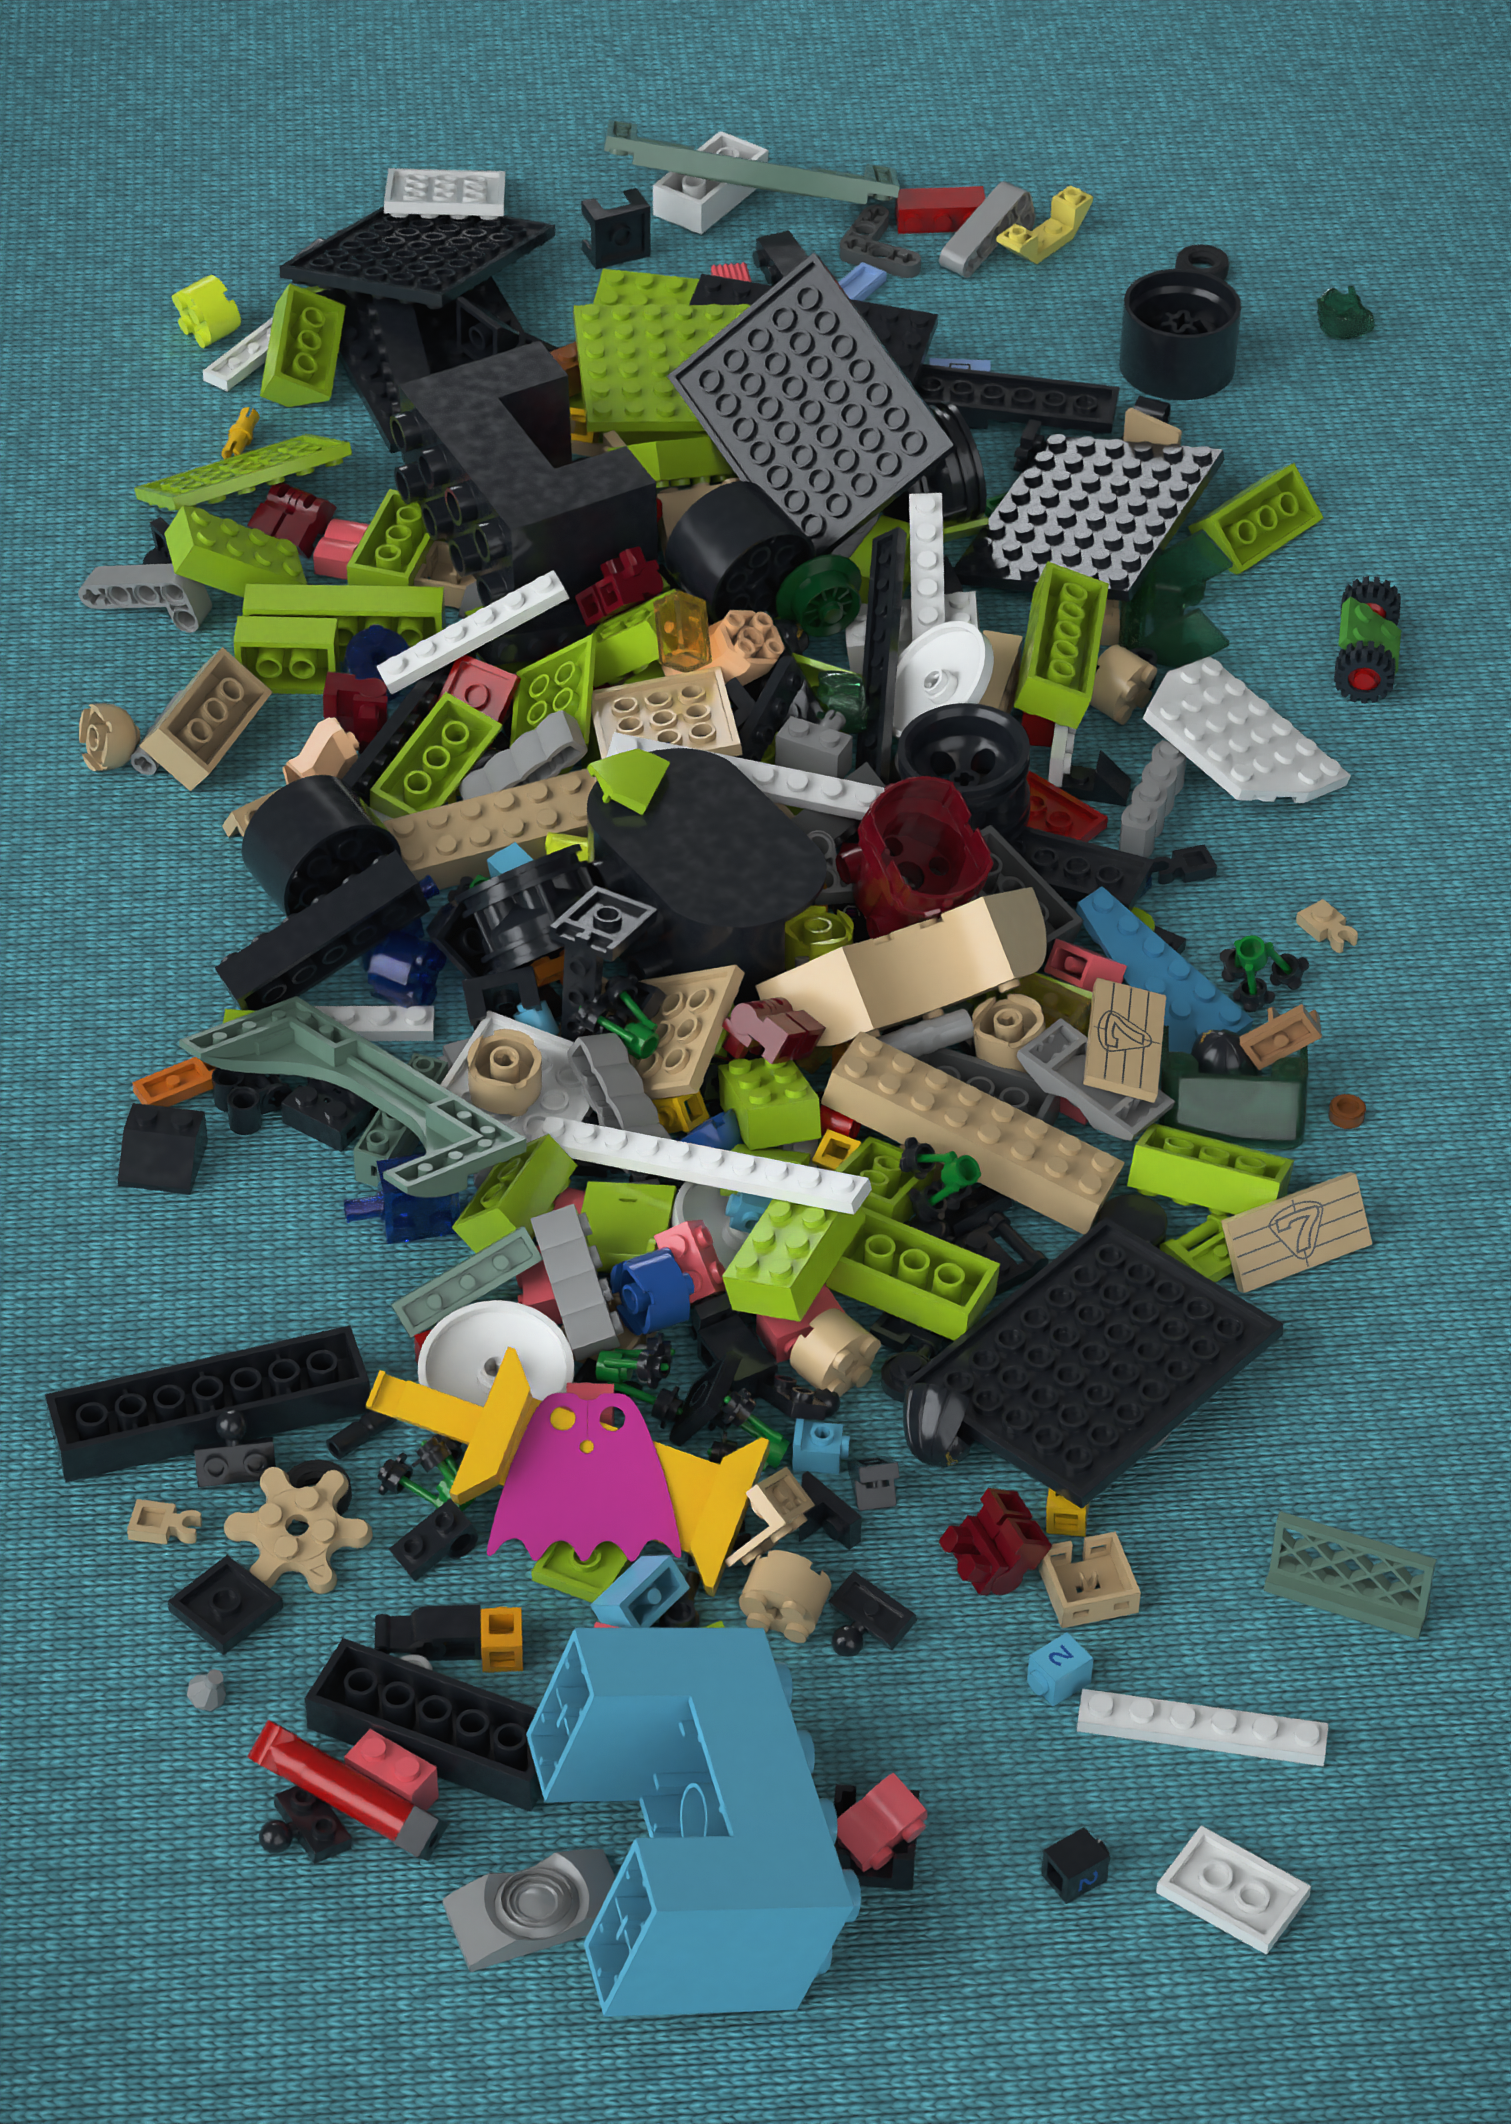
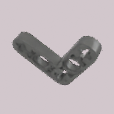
(865, 248)

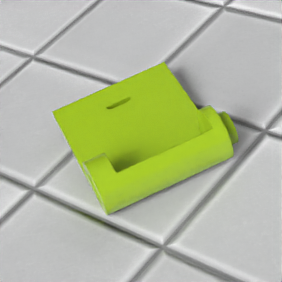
(626, 1218)

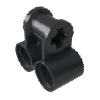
(247, 1097)

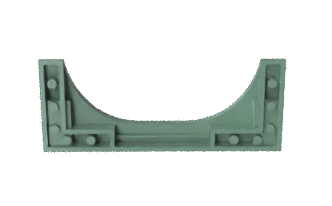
(876, 182)
(308, 1043)

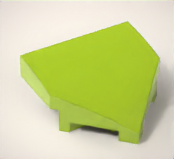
(629, 777)

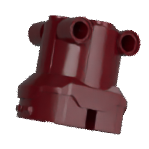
(926, 829)

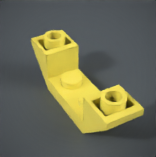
(1067, 214)

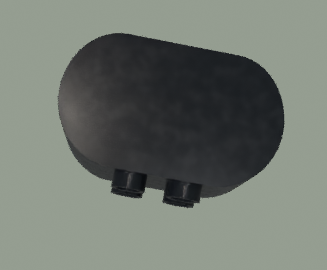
(714, 866)

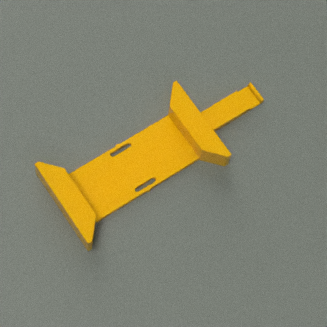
(705, 1496)

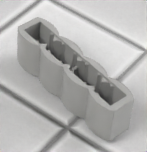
(531, 758)
(1152, 800)
(614, 1085)
(576, 1282)

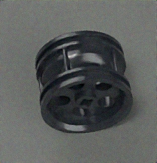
(956, 477)
(969, 741)
(522, 904)

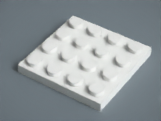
(445, 193)
(561, 1090)

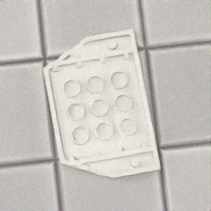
(1239, 737)

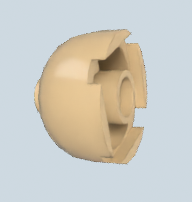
(108, 736)

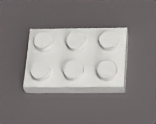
(1233, 1889)

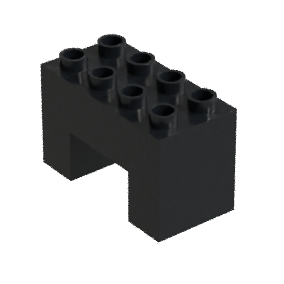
(499, 479)

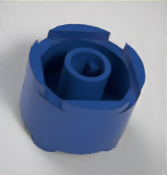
(652, 1292)

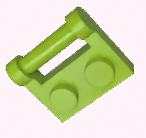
(1209, 1258)

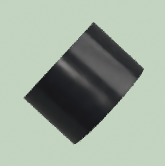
(1179, 334)
(736, 549)
(312, 840)

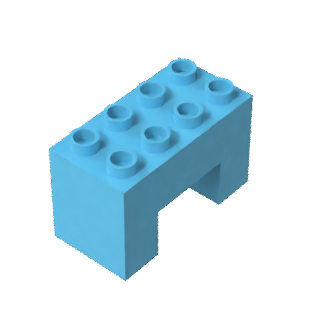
(741, 1863)

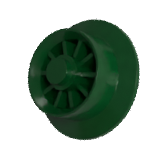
(821, 595)

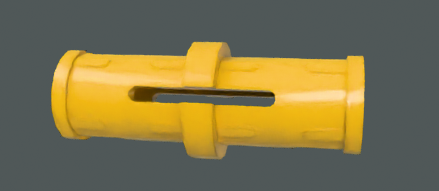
(241, 433)

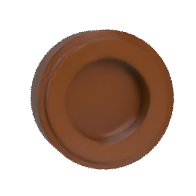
(1347, 1111)

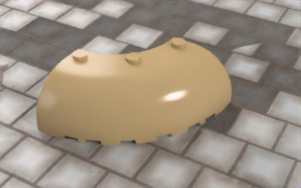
(918, 968)

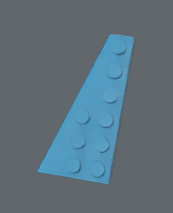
(1154, 966)

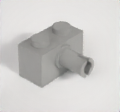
(814, 746)

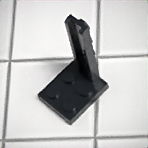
(770, 709)
(594, 930)

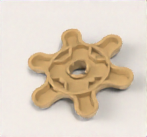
(302, 1553)

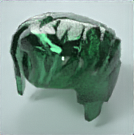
(1343, 314)
(845, 694)

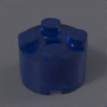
(372, 648)
(406, 970)

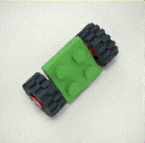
(1368, 640)

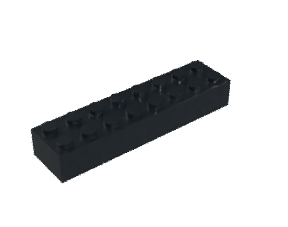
(177, 1406)

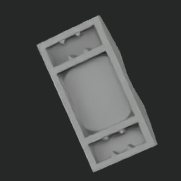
(1058, 1066)
(529, 1909)

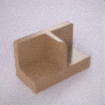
(1281, 1035)

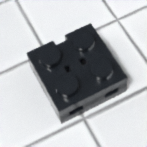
(330, 1122)

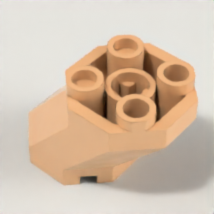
(742, 645)
(324, 753)

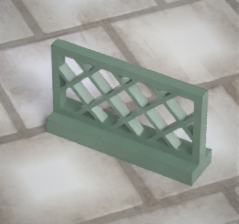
(1346, 1590)

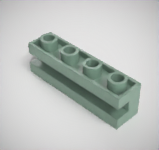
(388, 1137)
(466, 1281)

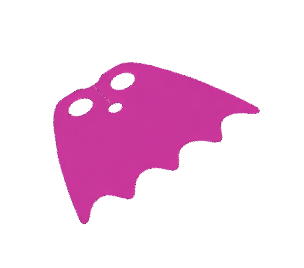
(583, 1497)

